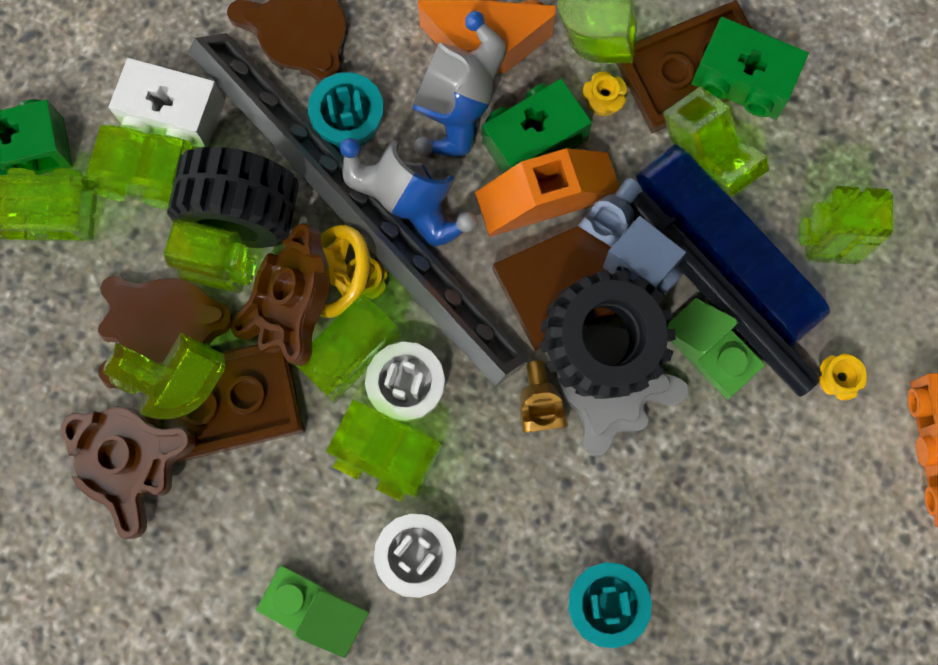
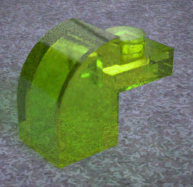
(600, 29)
(707, 132)
(169, 388)

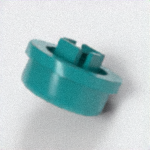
(346, 108)
(609, 605)

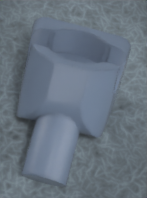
(612, 213)

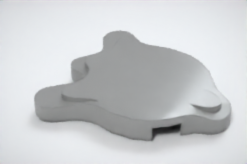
(610, 416)

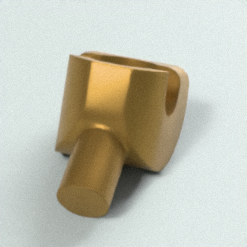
(540, 402)

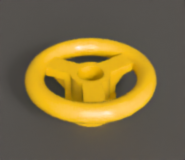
(335, 246)

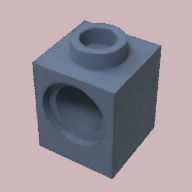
(647, 255)

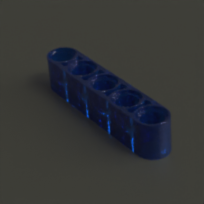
(734, 244)

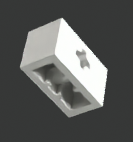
(166, 102)

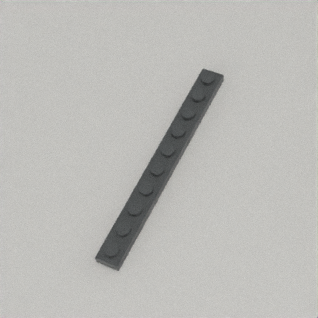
(384, 233)

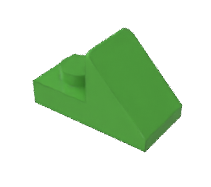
(713, 348)
(312, 612)

